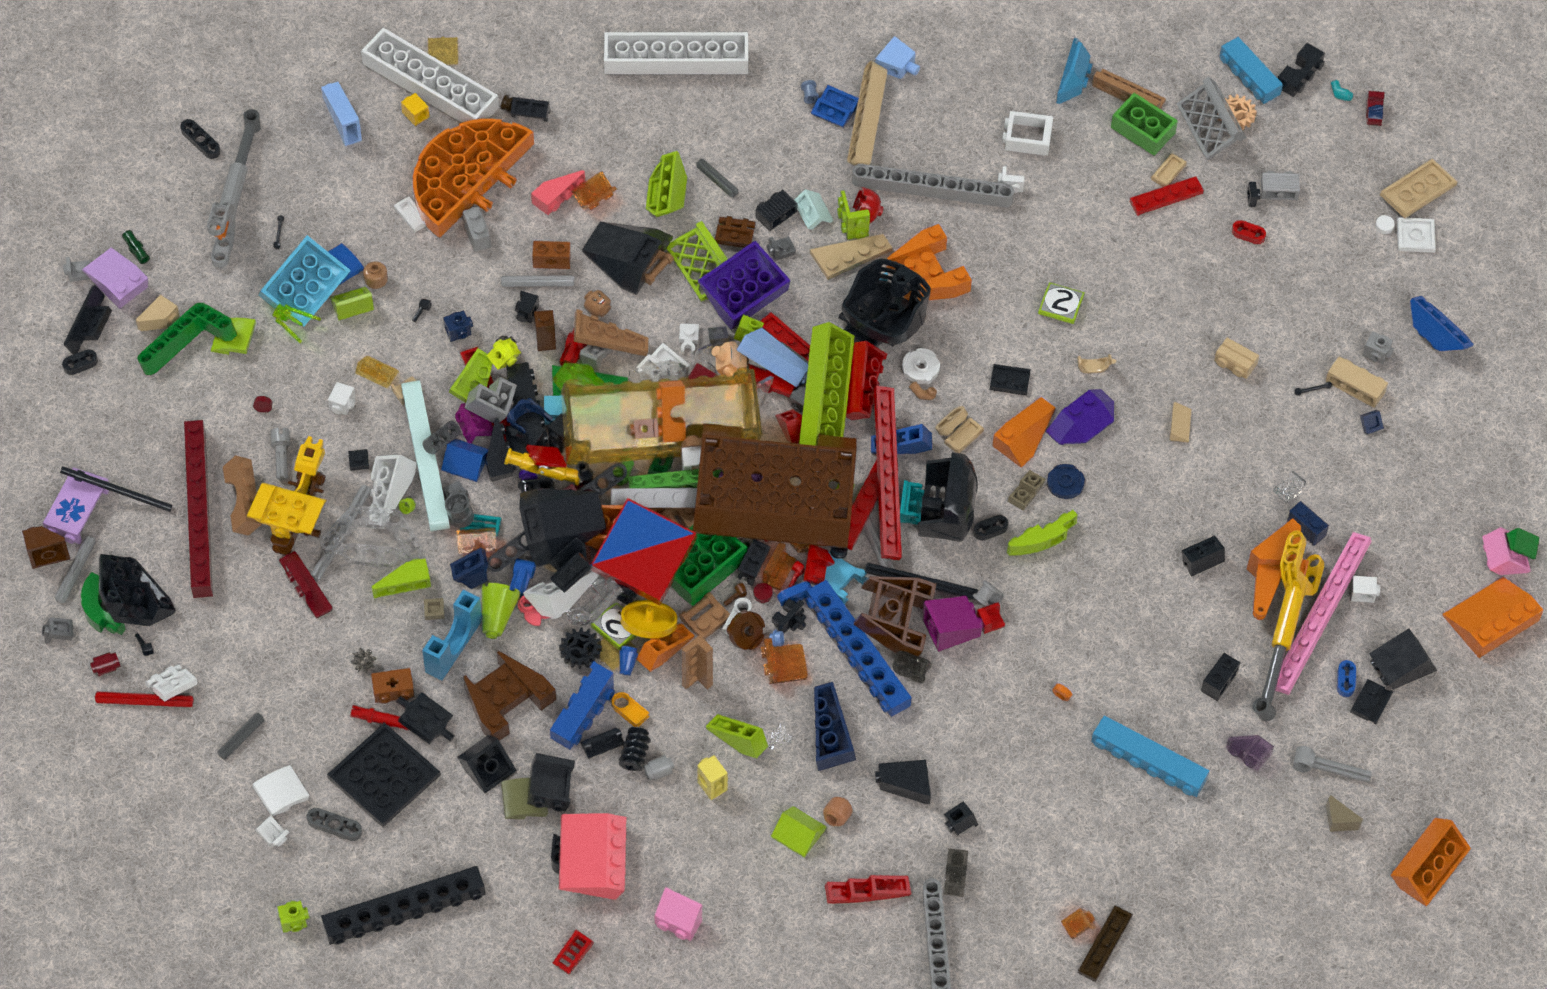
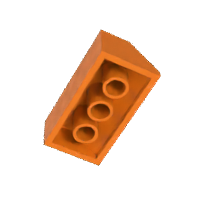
(1431, 860)

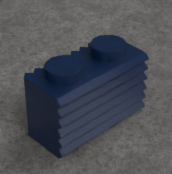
(1311, 524)

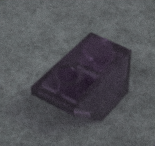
(1250, 749)

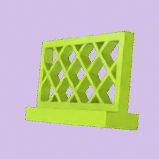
(709, 244)

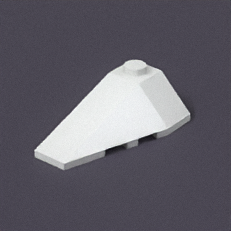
(391, 479)

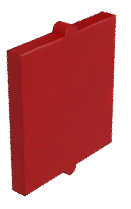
(546, 456)

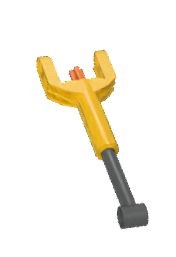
(1296, 584)

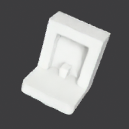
(1016, 182)
(272, 832)

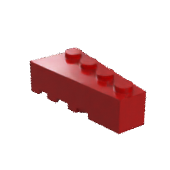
(863, 378)

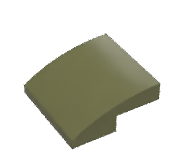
(515, 800)

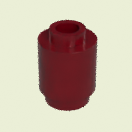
(105, 663)

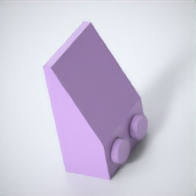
(116, 277)

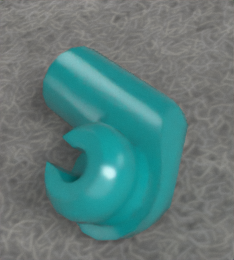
(1341, 93)

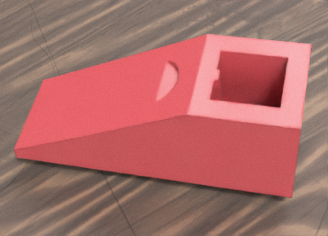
(555, 191)

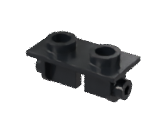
(602, 742)

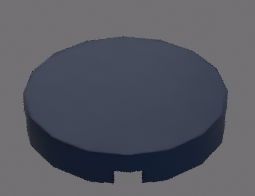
(1065, 481)

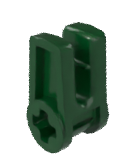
(655, 467)

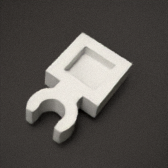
(688, 336)

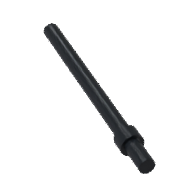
(81, 476)

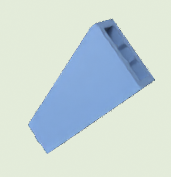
(342, 113)
(774, 356)

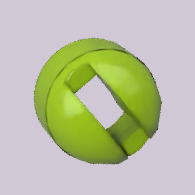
(407, 508)

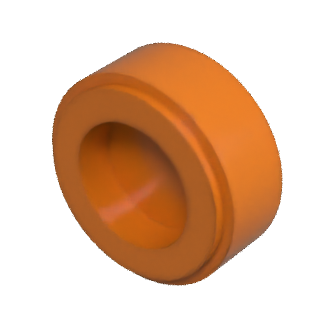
(1062, 692)

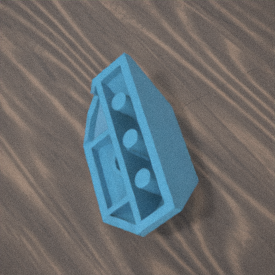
(1075, 72)

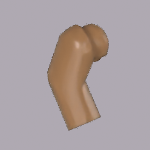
(922, 394)

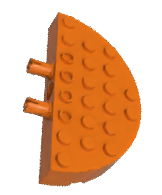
(463, 166)

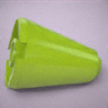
(497, 608)

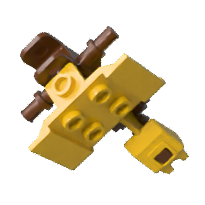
(289, 510)

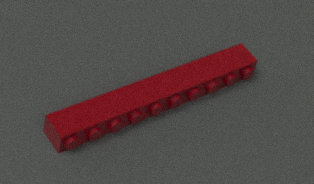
(198, 509)

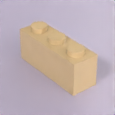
(1357, 381)

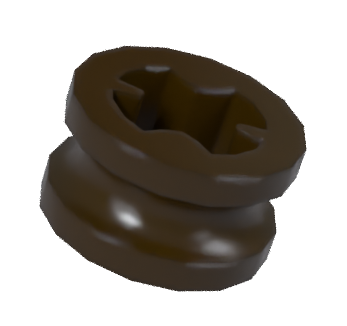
(506, 103)

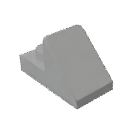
(593, 356)

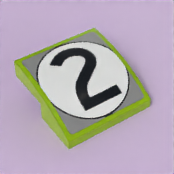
(1061, 303)
(610, 627)

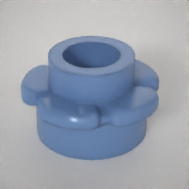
(777, 638)

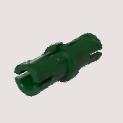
(135, 247)

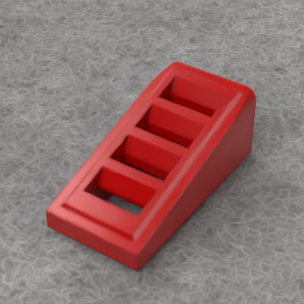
(578, 956)

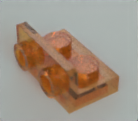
(593, 191)
(778, 567)

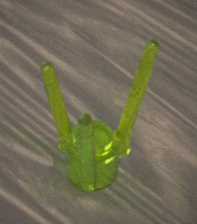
(283, 313)

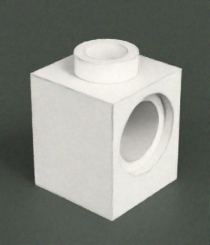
(1364, 589)

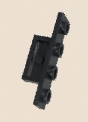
(89, 321)

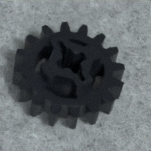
(574, 653)

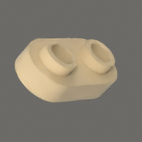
(950, 421)

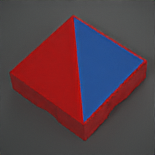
(643, 551)

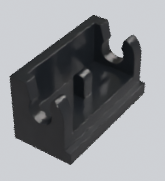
(530, 108)
(1203, 555)
(753, 561)

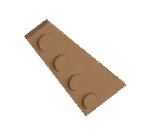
(597, 333)

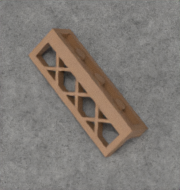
(1123, 88)
(697, 663)

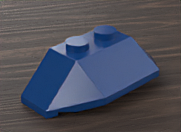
(1437, 327)

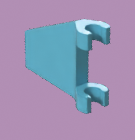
(841, 574)

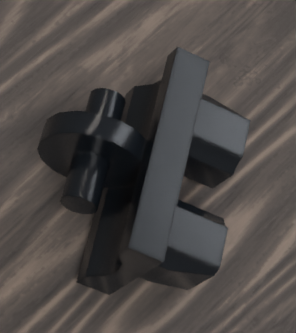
(793, 619)

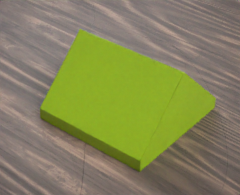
(352, 303)
(797, 831)

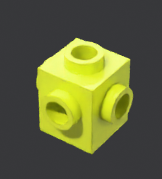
(504, 353)

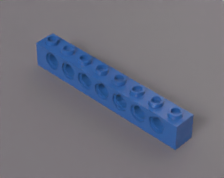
(825, 594)

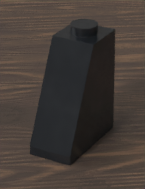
(905, 779)

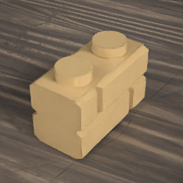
(1236, 358)

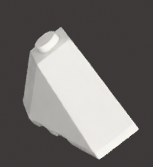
(552, 601)

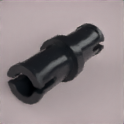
(584, 472)

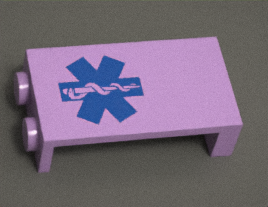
(73, 508)

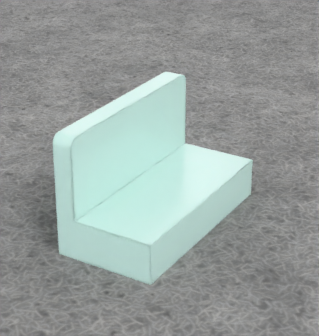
(812, 209)

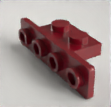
(305, 584)

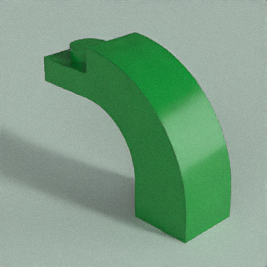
(92, 608)

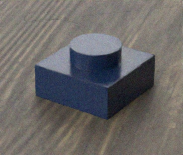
(1371, 421)

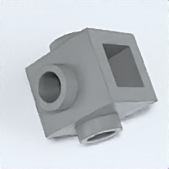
(1378, 347)

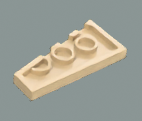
(848, 255)

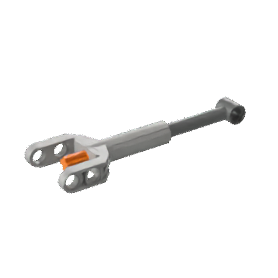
(224, 213)

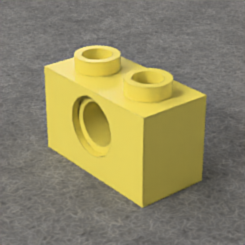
(712, 777)

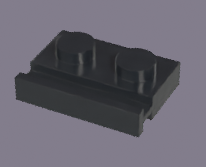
(1010, 379)
(1371, 701)

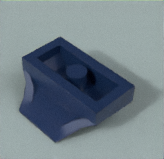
(471, 569)

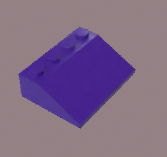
(744, 284)

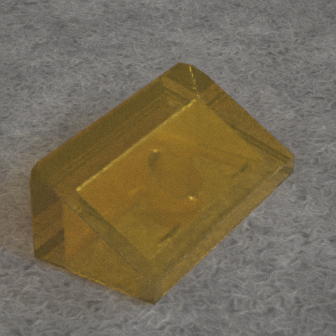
(376, 371)

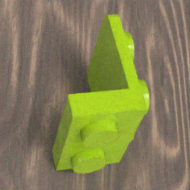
(854, 223)

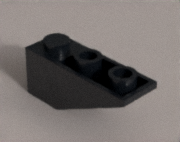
(497, 454)

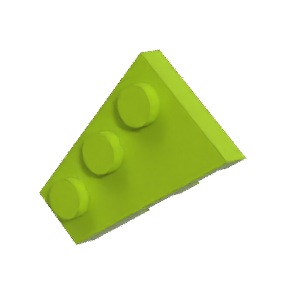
(475, 373)

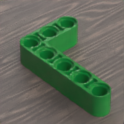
(182, 332)

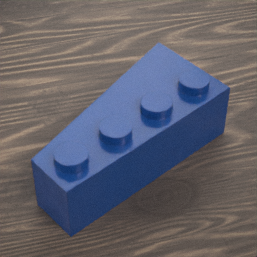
(583, 706)

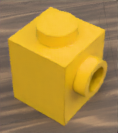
(415, 109)

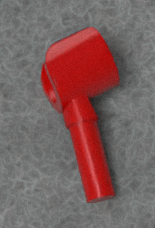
(799, 569)

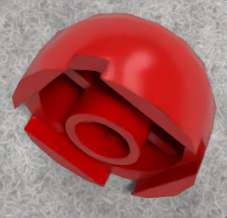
(868, 200)

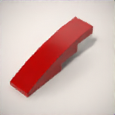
(865, 890)

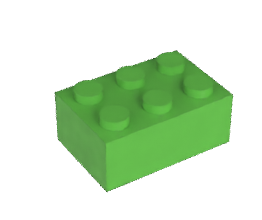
(1144, 124)

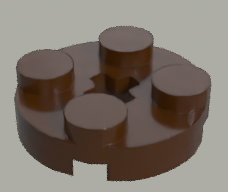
(737, 626)

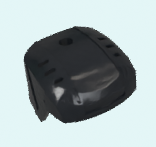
(880, 296)
(960, 485)

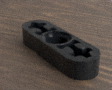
(201, 146)

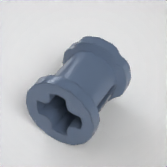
(809, 90)

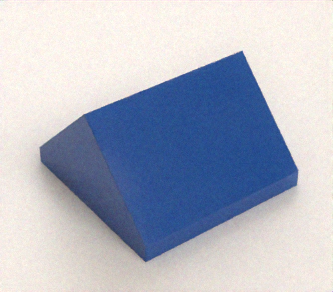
(464, 459)

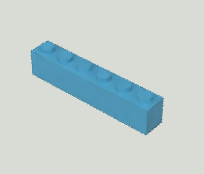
(1150, 756)

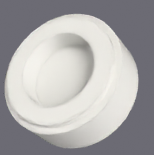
(1384, 224)

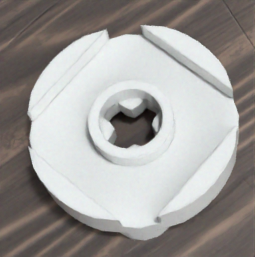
(918, 375)

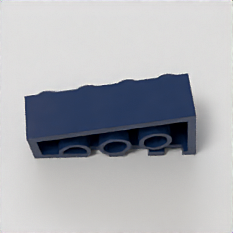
(832, 735)

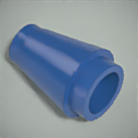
(627, 660)

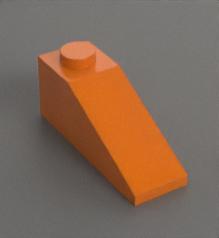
(659, 650)

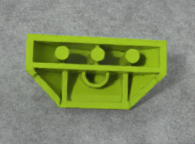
(667, 186)

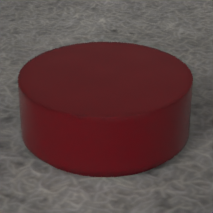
(263, 404)
(763, 592)

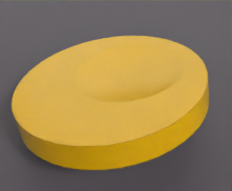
(648, 619)

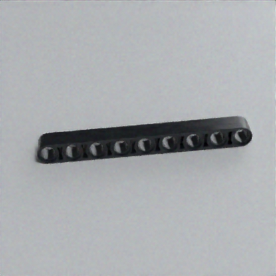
(516, 543)

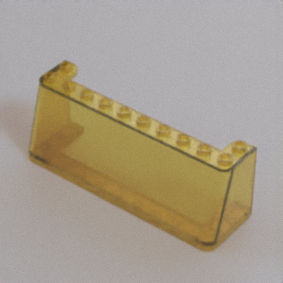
(599, 416)

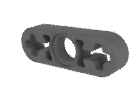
(443, 431)
(318, 824)

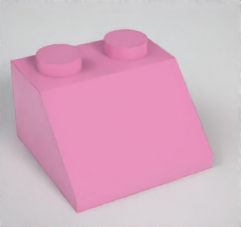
(1501, 557)
(678, 914)

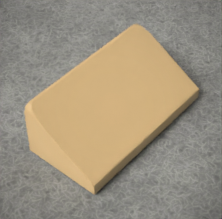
(1180, 423)

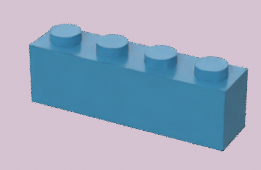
(1250, 70)

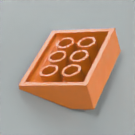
(1493, 616)

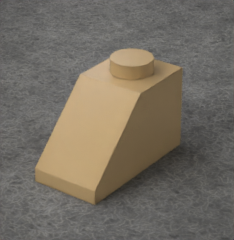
(158, 315)

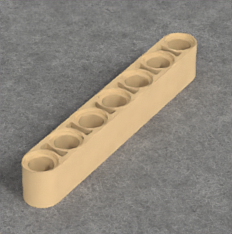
(867, 114)

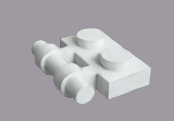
(171, 682)

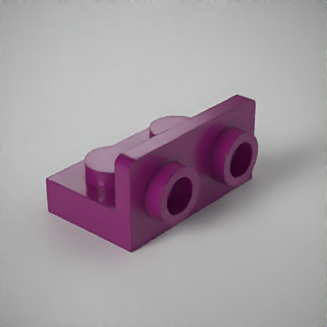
(472, 424)

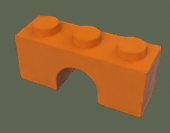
(669, 395)

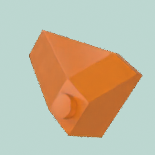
(1023, 432)

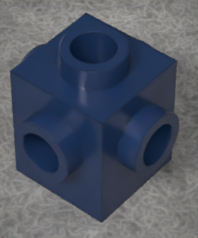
(457, 325)

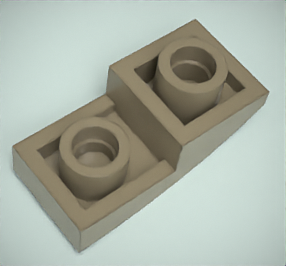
(1027, 490)

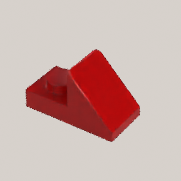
(817, 563)

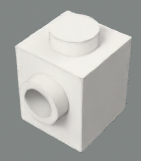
(341, 399)

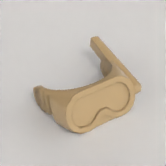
(1095, 365)

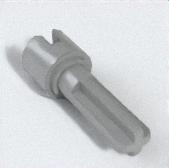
(280, 443)

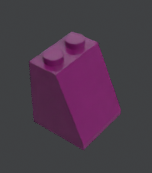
(951, 621)

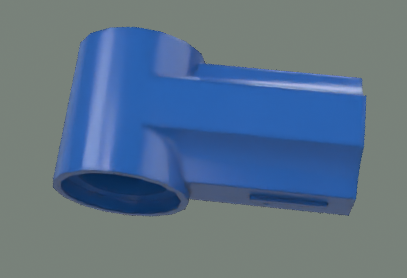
(522, 573)

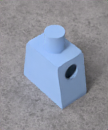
(897, 59)

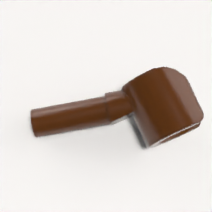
(740, 593)

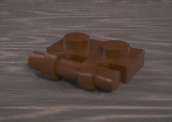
(735, 236)

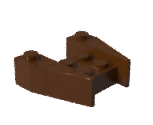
(892, 610)
(504, 691)

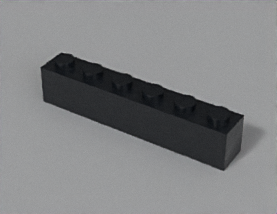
(522, 376)

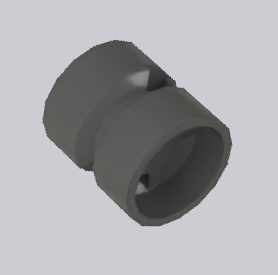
(459, 510)

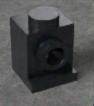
(526, 307)
(960, 819)

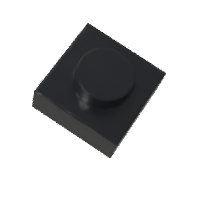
(1253, 194)
(358, 459)

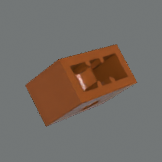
(551, 254)
(385, 680)

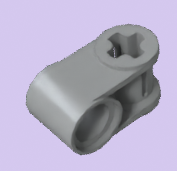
(988, 594)

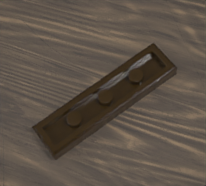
(1105, 943)

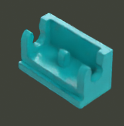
(911, 503)

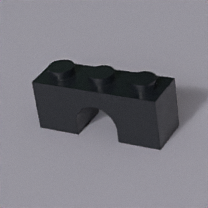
(1309, 60)

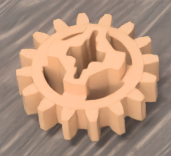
(1242, 109)

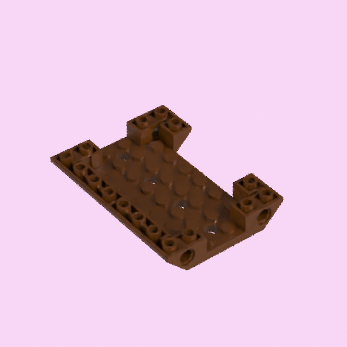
(774, 506)

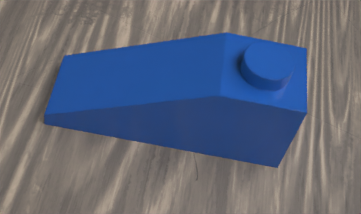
(910, 440)

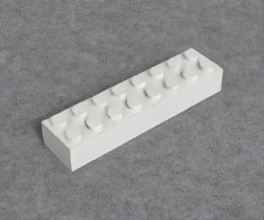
(676, 52)
(428, 78)

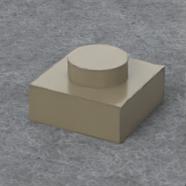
(434, 609)

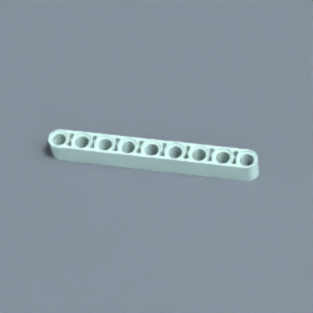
(426, 462)

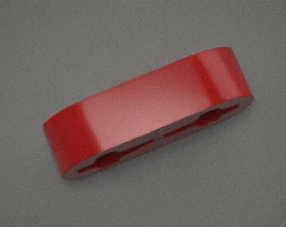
(1248, 232)

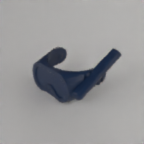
(522, 407)

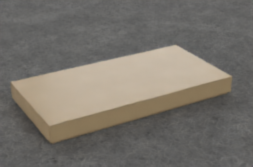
(1418, 188)

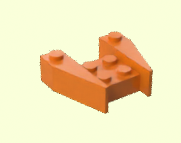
(920, 257)

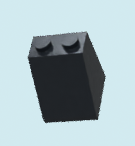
(1401, 660)

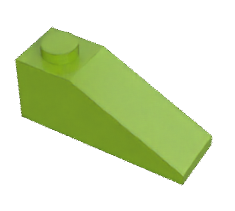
(406, 578)
(741, 736)

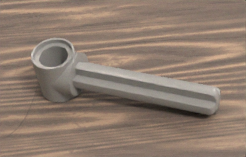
(1306, 760)

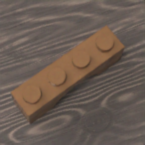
(241, 475)

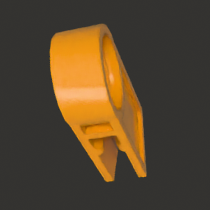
(633, 712)

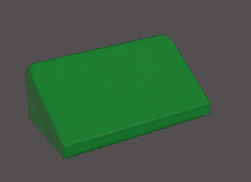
(1523, 542)

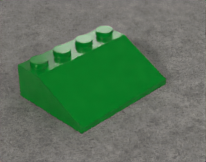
(707, 565)

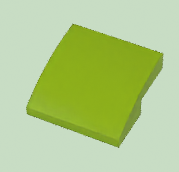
(240, 344)

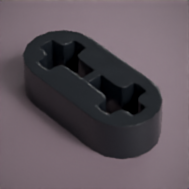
(80, 362)
(991, 528)

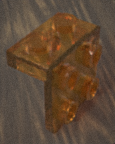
(784, 662)

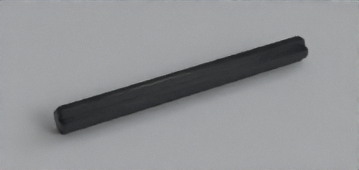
(941, 586)

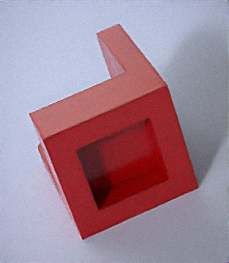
(990, 617)

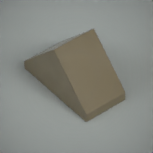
(1341, 817)

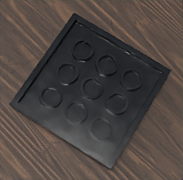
(383, 774)

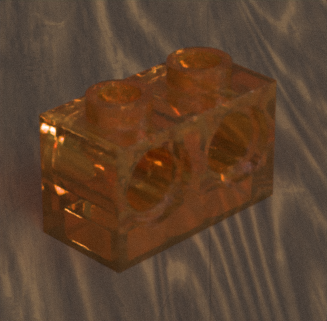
(476, 538)

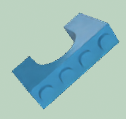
(441, 654)

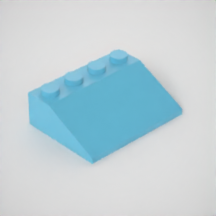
(305, 279)

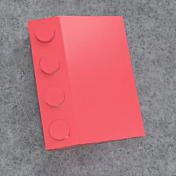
(593, 854)

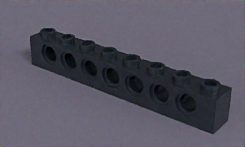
(409, 896)

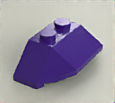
(1083, 418)

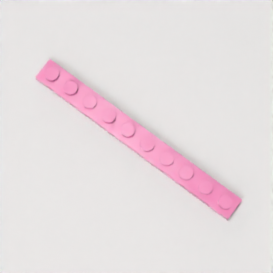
(1322, 611)

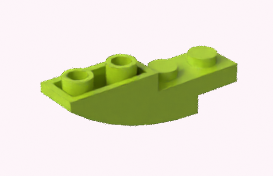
(1040, 539)

